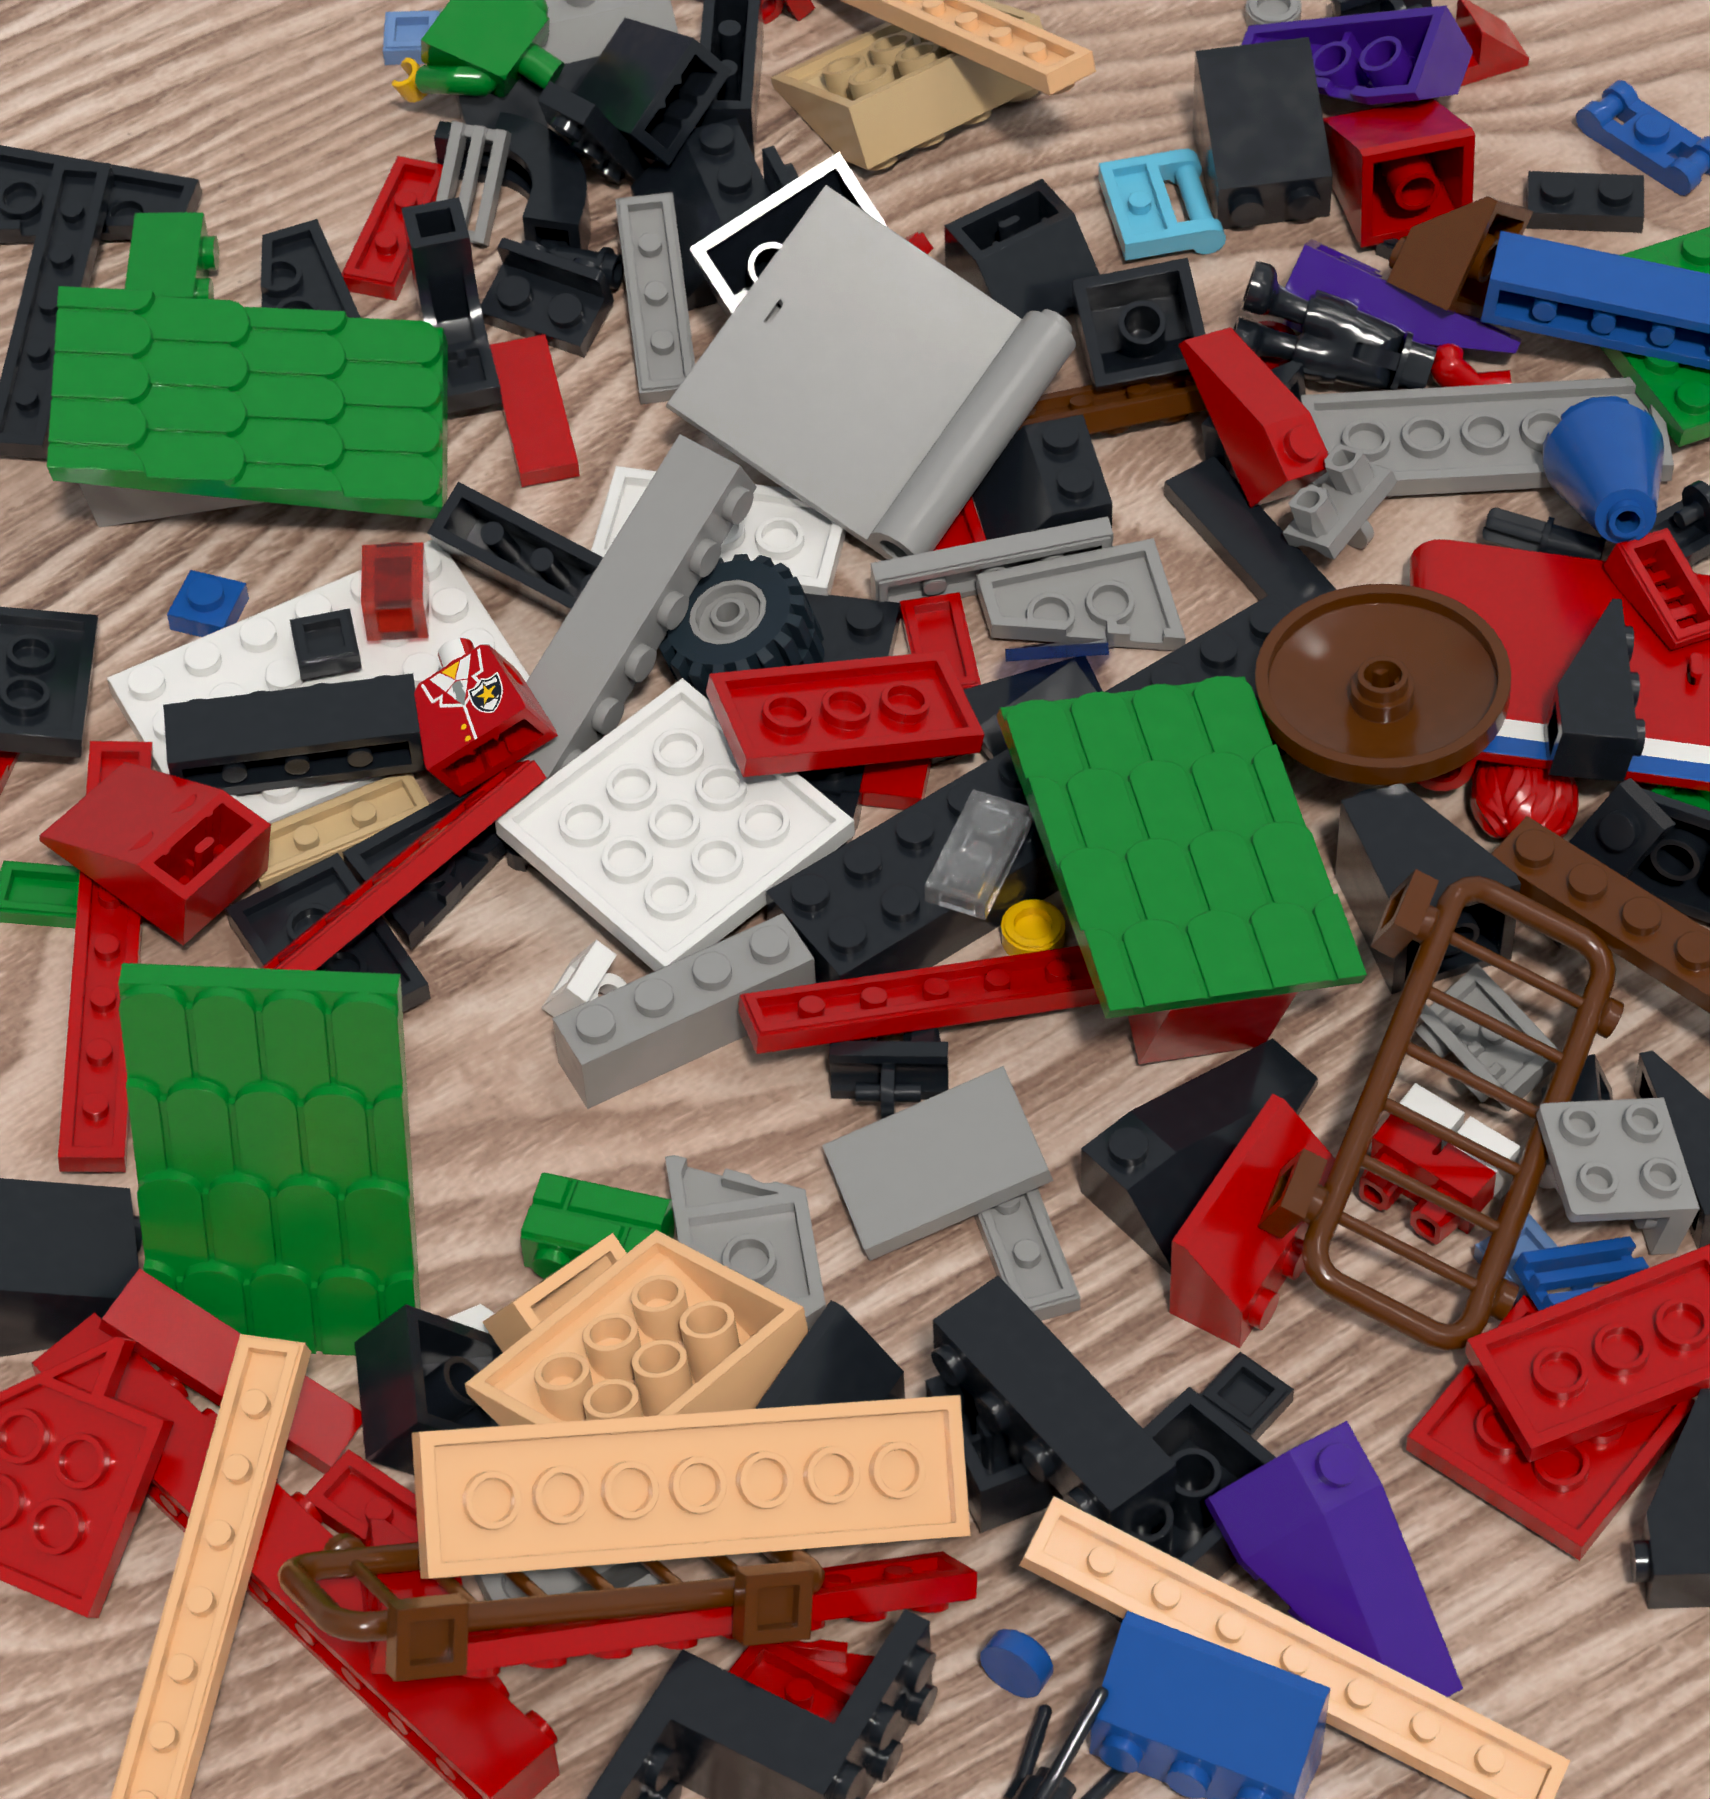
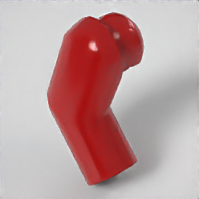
(1453, 371)

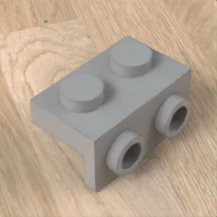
(1481, 1049)

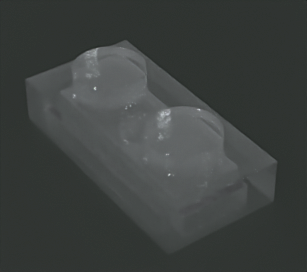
(978, 854)

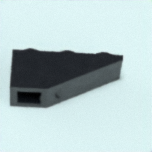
(1592, 713)

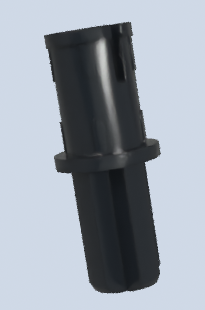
(1531, 534)

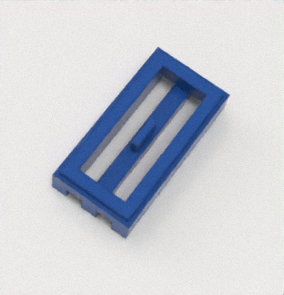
(1575, 1267)

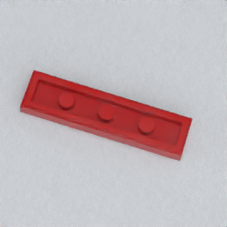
(201, 1353)

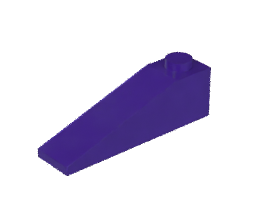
(1380, 53)
(1363, 285)
(1335, 1554)

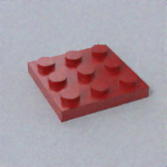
(1559, 1496)

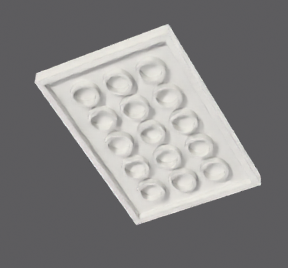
(263, 657)

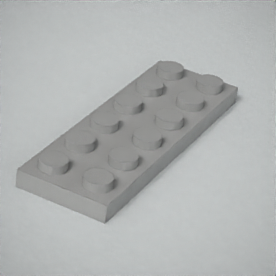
(1462, 434)

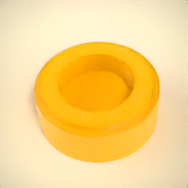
(1032, 927)

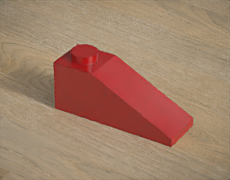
(1256, 417)

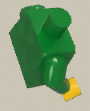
(482, 50)

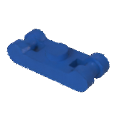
(1646, 139)

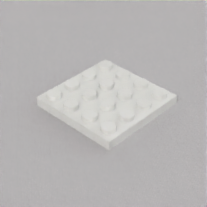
(666, 831)

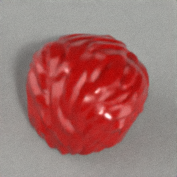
(1509, 793)

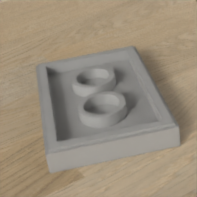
(937, 1163)

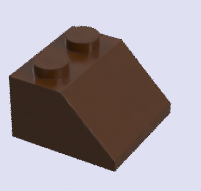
(1454, 254)

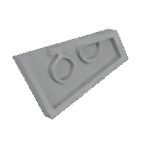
(1085, 597)

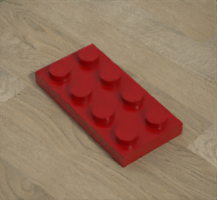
(844, 713)
(1600, 1356)

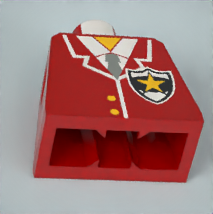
(476, 716)

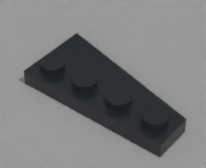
(26, 181)

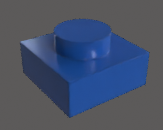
(207, 604)

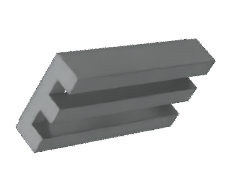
(451, 170)

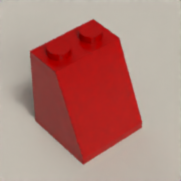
(1399, 166)

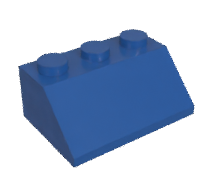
(1207, 1717)

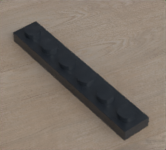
(60, 257)

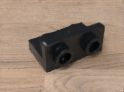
(547, 296)

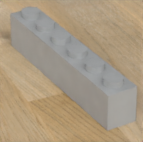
(636, 597)

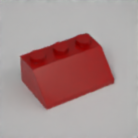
(1220, 1258)

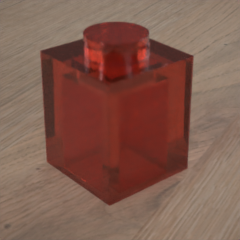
(395, 591)

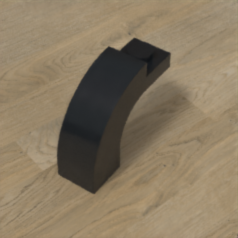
(544, 172)
(450, 299)

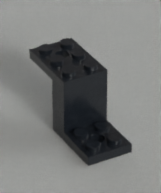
(747, 1743)

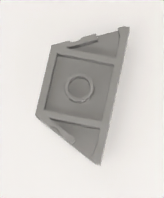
(750, 1229)

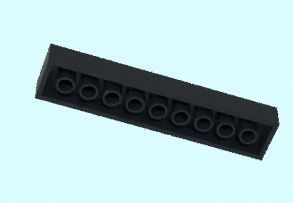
(866, 901)

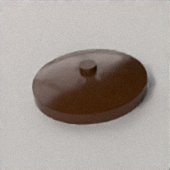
(1383, 684)

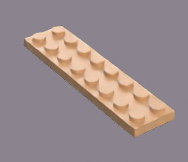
(688, 1485)

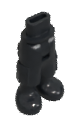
(1335, 337)

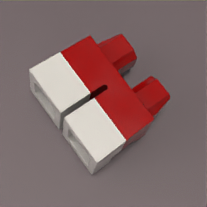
(1436, 1165)

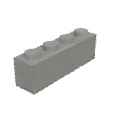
(676, 1011)

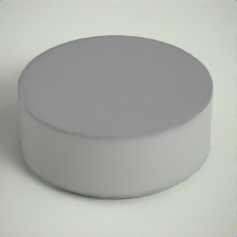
(1272, 11)

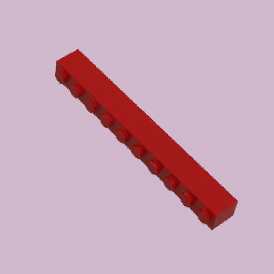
(451, 1722)

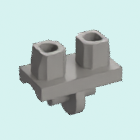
(1339, 509)

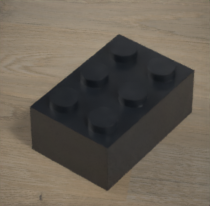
(1208, 1457)

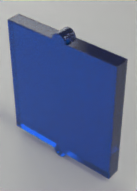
(1059, 650)

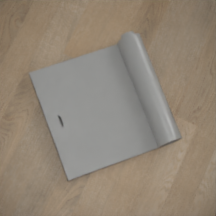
(874, 380)

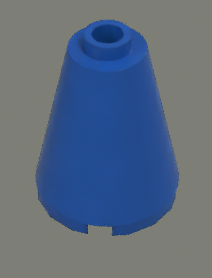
(1607, 466)

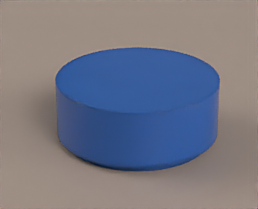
(1017, 1663)

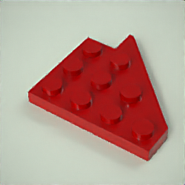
(73, 1477)

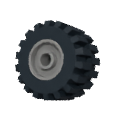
(743, 620)

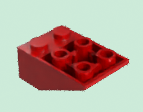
(164, 846)

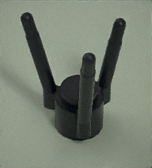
(1051, 1782)

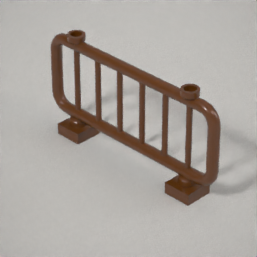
(1297, 1189)
(431, 1632)

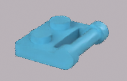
(1143, 209)

